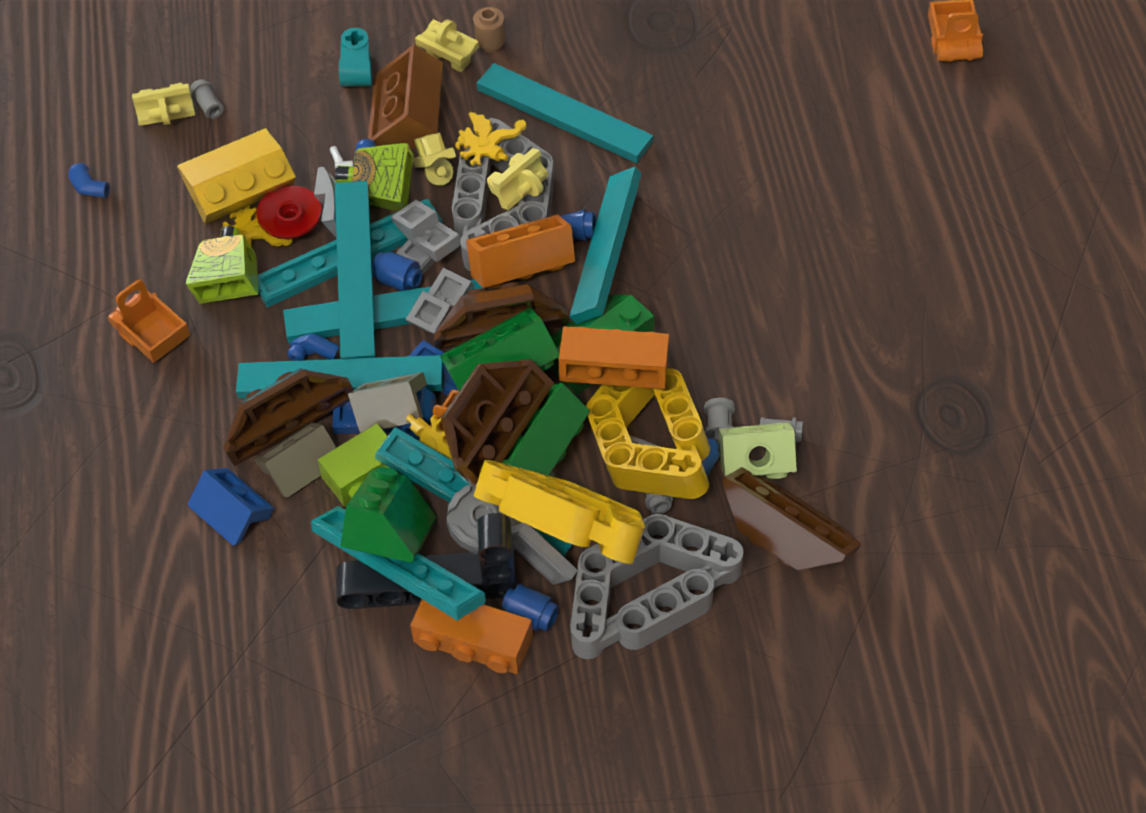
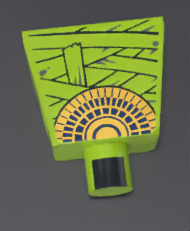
(387, 172)
(224, 268)

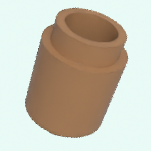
(489, 29)

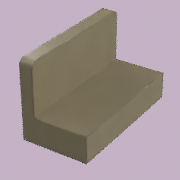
(387, 401)
(295, 460)

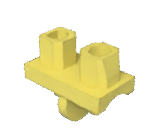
(446, 42)
(163, 104)
(433, 157)
(520, 179)

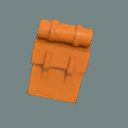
(955, 30)
(147, 322)

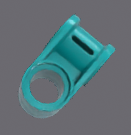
(355, 59)

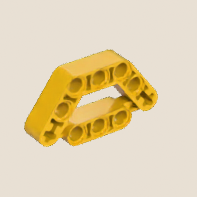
(649, 467)
(562, 509)

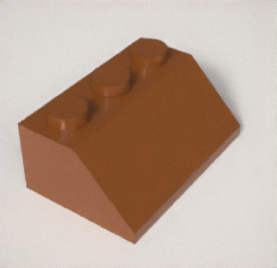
(406, 98)

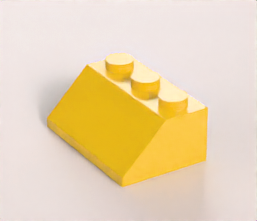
(236, 175)

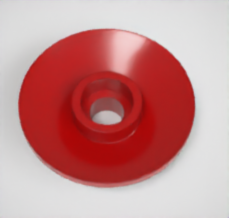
(289, 212)

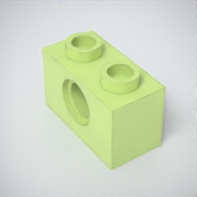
(776, 438)

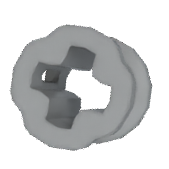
(719, 416)

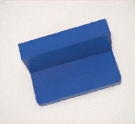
(228, 504)

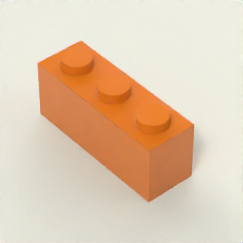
(520, 251)
(613, 357)
(481, 636)

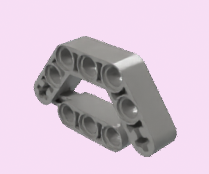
(473, 190)
(702, 574)

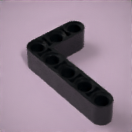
(488, 570)

